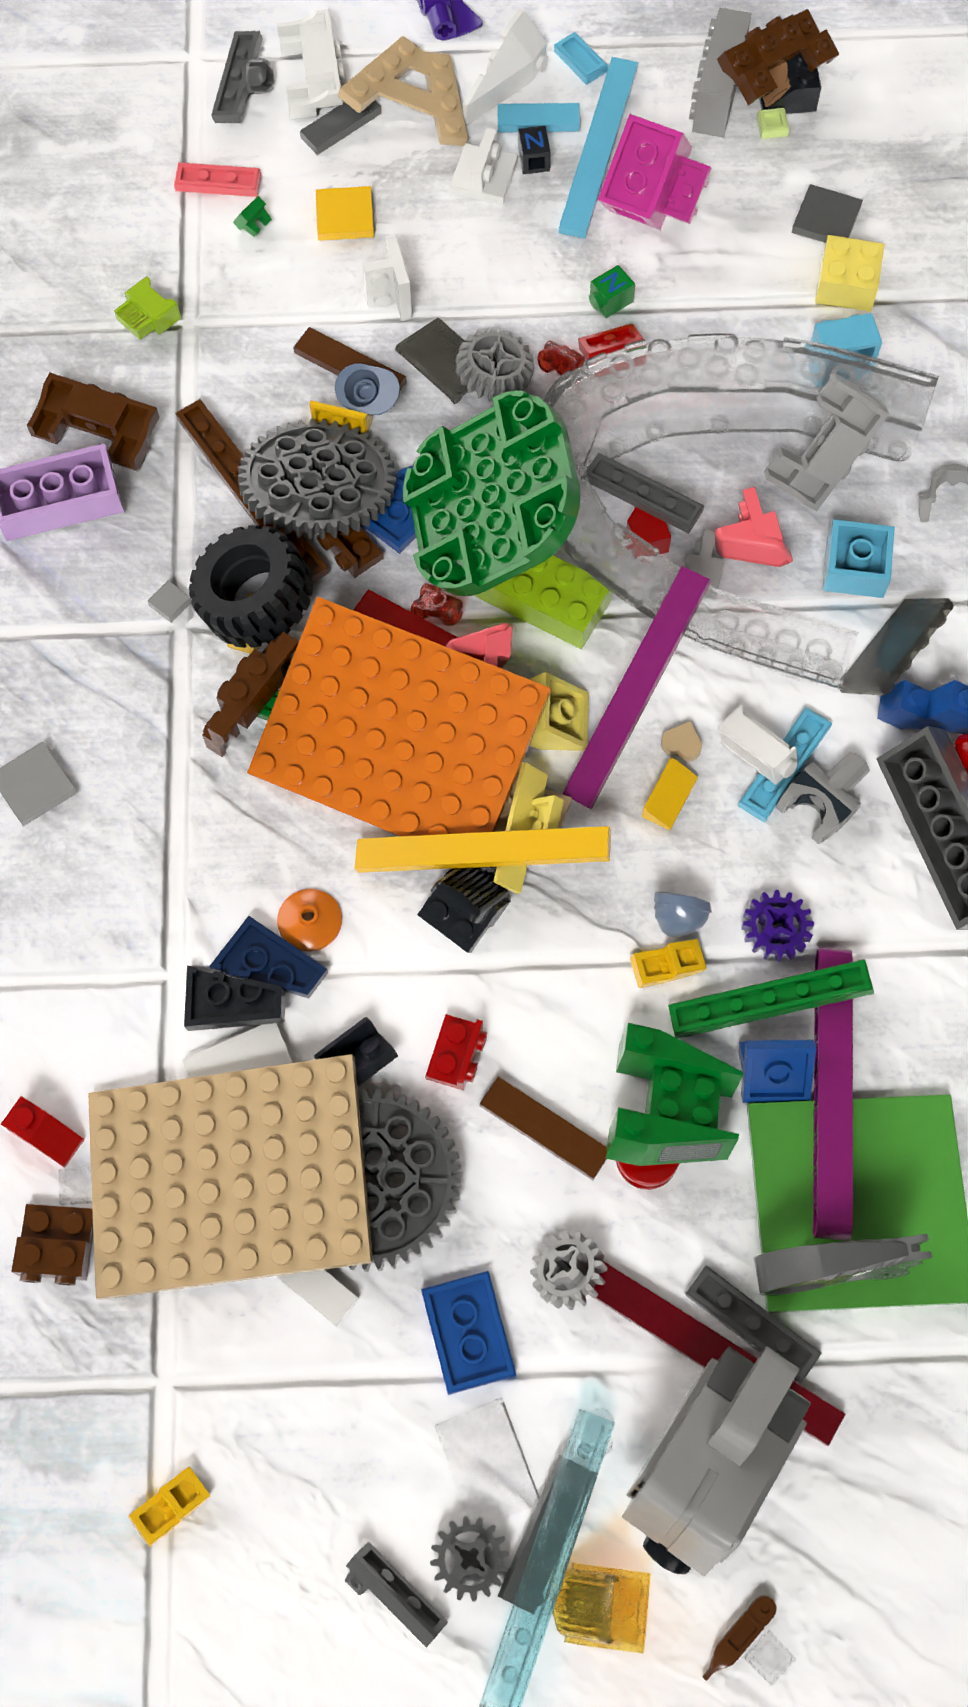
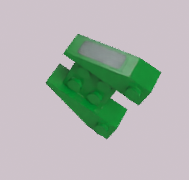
(680, 1102)

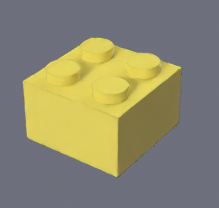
(849, 273)

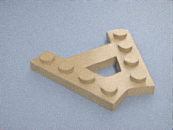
(382, 79)

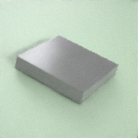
(34, 784)

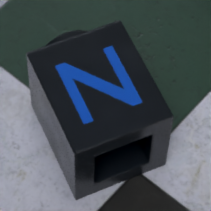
(534, 150)

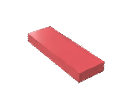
(217, 179)

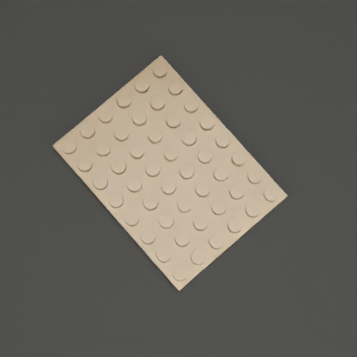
(228, 1178)

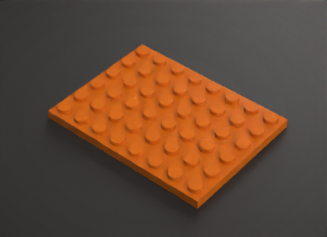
(397, 727)

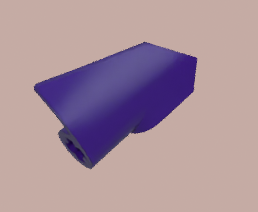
(449, 18)

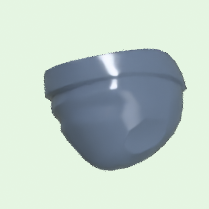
(680, 914)

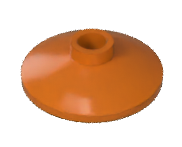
(310, 934)

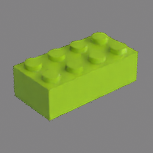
(554, 599)

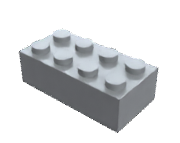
(716, 89)

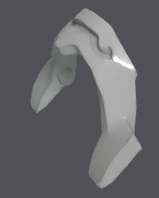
(948, 473)

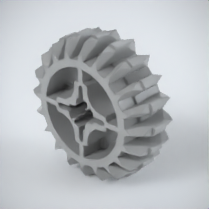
(477, 361)

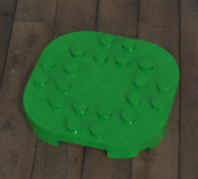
(492, 495)

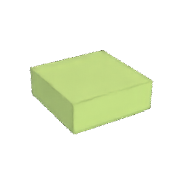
(772, 123)

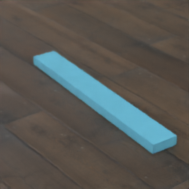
(598, 148)

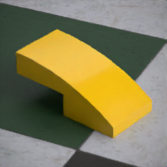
(668, 964)
(169, 1506)

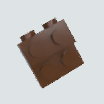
(54, 1244)

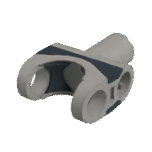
(827, 793)

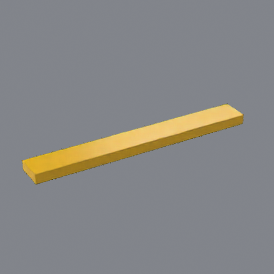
(484, 849)

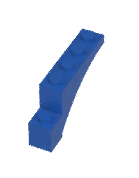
(917, 708)

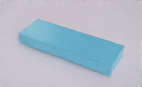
(555, 116)

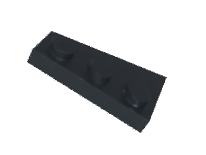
(228, 1002)

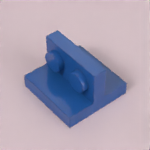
(777, 1070)

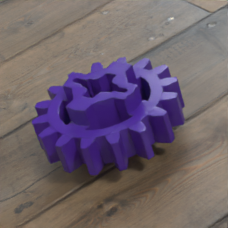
(784, 915)

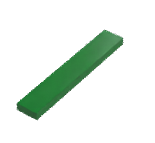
(771, 999)

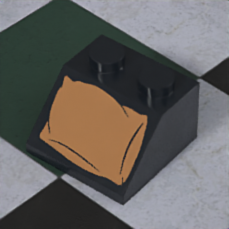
(796, 88)

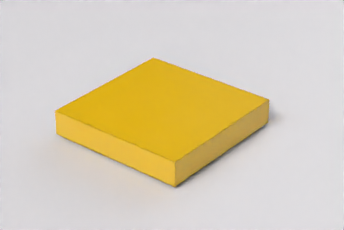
(344, 213)

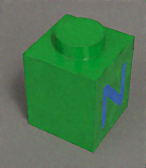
(611, 291)

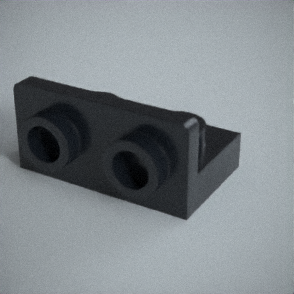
(367, 1046)

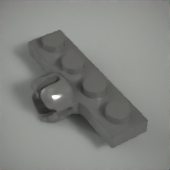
(241, 76)

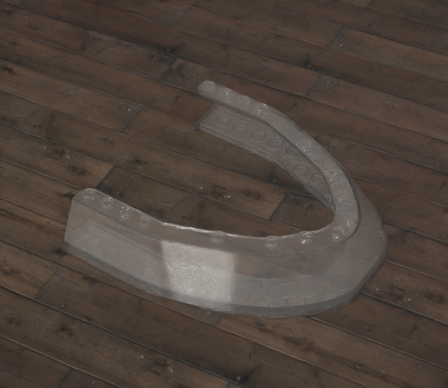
(720, 388)

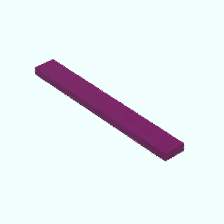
(637, 687)

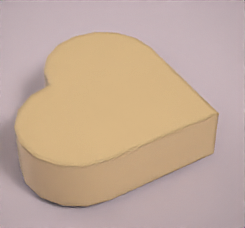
(682, 742)

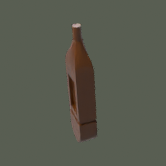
(741, 1634)

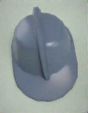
(367, 389)

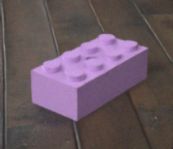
(57, 492)

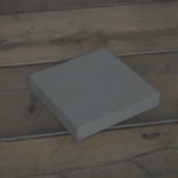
(826, 214)

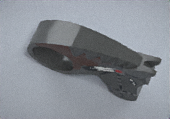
(837, 1263)

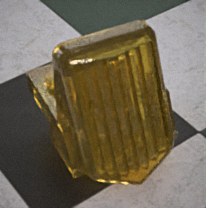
(603, 1607)

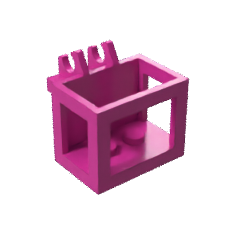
(653, 175)

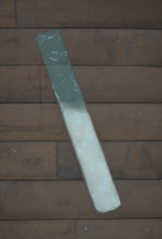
(548, 1562)

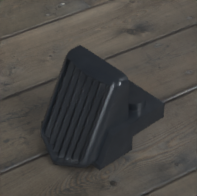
(465, 905)

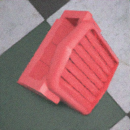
(755, 537)
(487, 645)

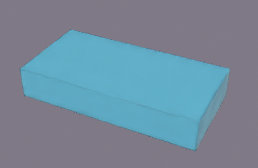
(580, 58)

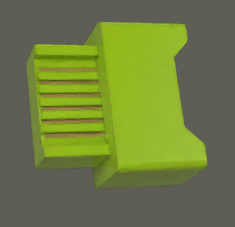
(146, 310)

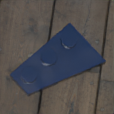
(266, 957)

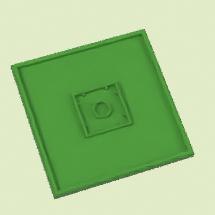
(902, 1187)

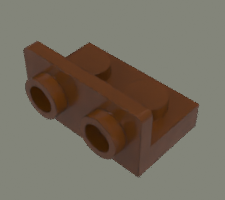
(352, 552)

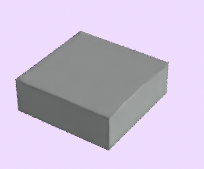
(169, 601)

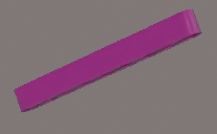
(833, 1111)

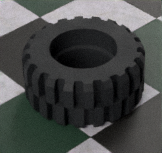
(234, 561)

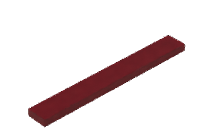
(697, 1340)

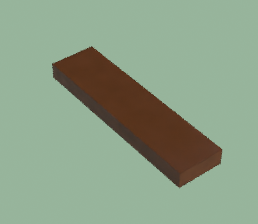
(334, 355)
(545, 1128)

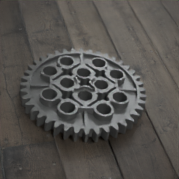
(317, 479)
(432, 1180)

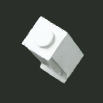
(758, 746)

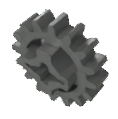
(458, 1573)

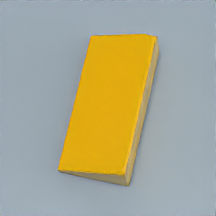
(333, 413)
(669, 794)

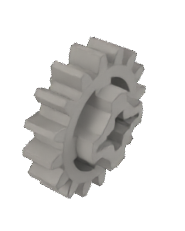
(562, 1286)

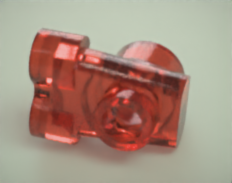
(559, 358)
(438, 605)

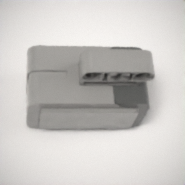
(718, 1458)

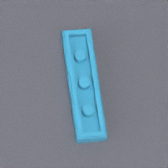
(804, 735)

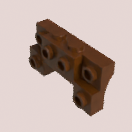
(768, 48)
(95, 412)
(248, 691)

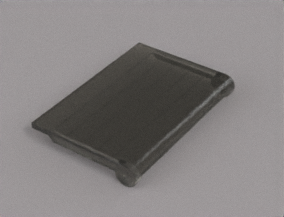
(434, 355)

